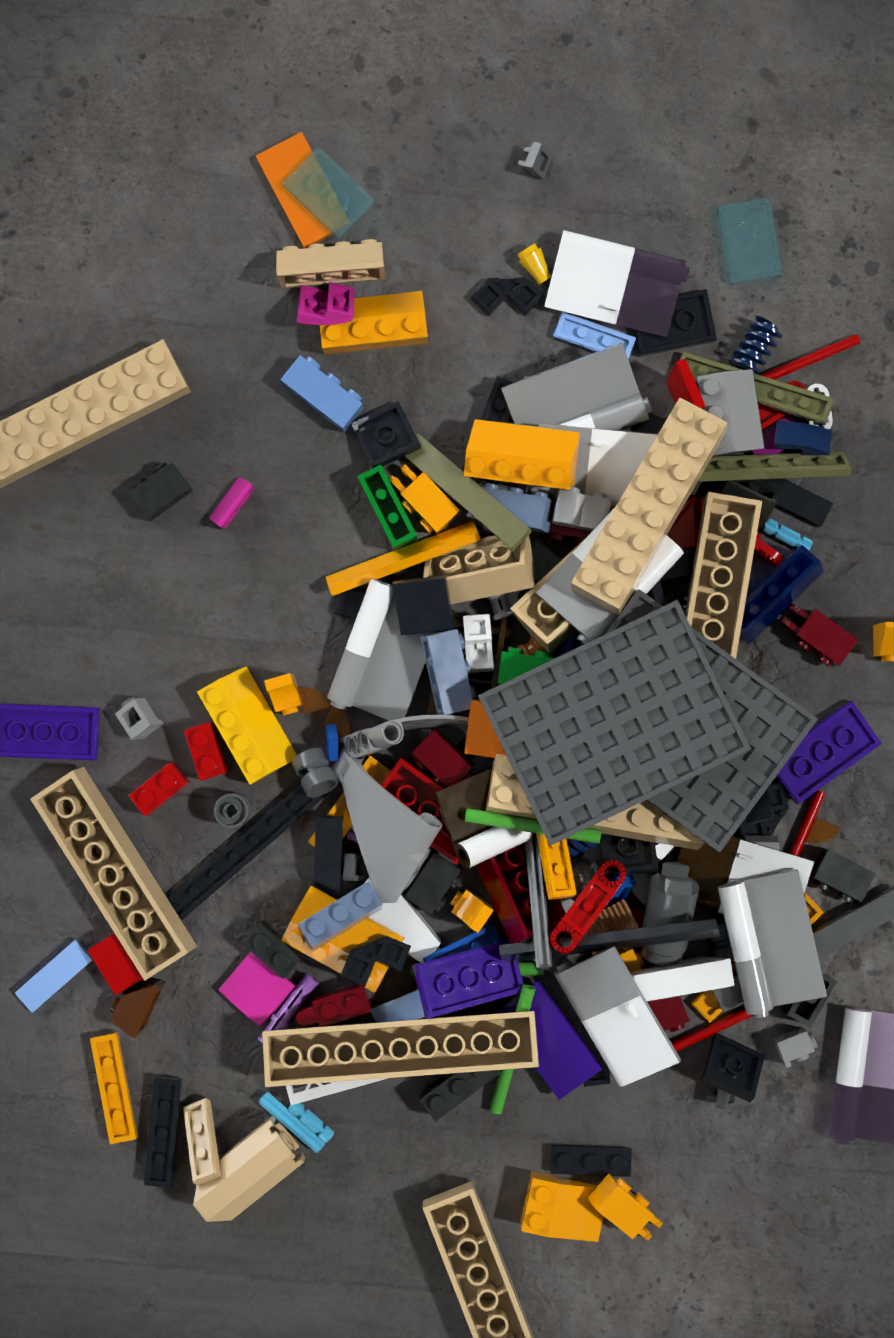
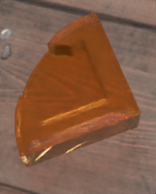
(313, 700)
(340, 718)
(821, 832)

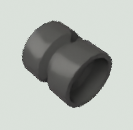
(313, 770)
(232, 810)

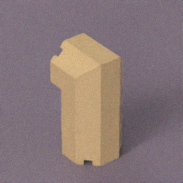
(248, 1172)

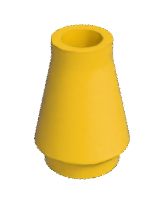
(534, 262)

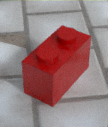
(206, 751)
(159, 789)
(115, 964)

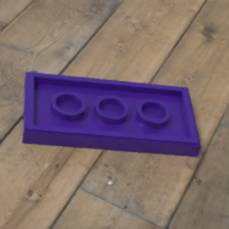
(49, 732)
(827, 752)
(466, 980)
(562, 1054)

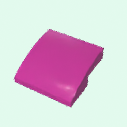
(324, 306)
(256, 989)

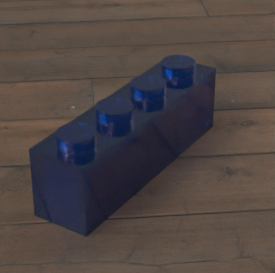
(779, 592)

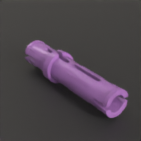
(293, 1003)

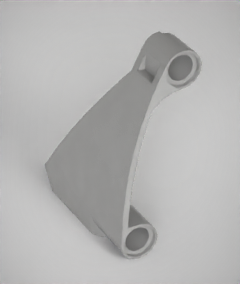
(391, 732)
(388, 832)

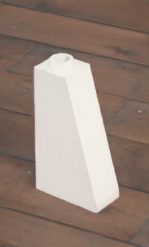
(408, 922)
(684, 978)

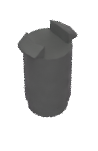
(669, 901)

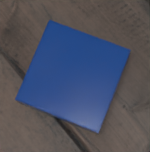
(332, 742)

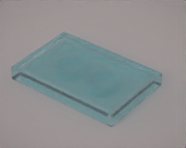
(329, 193)
(749, 241)

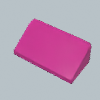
(231, 503)

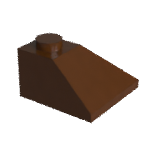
(135, 1008)

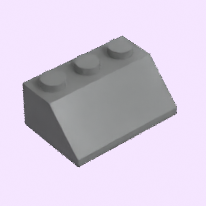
(734, 400)

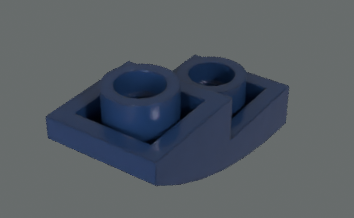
(808, 437)

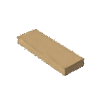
(201, 1141)

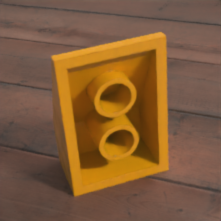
(560, 1209)

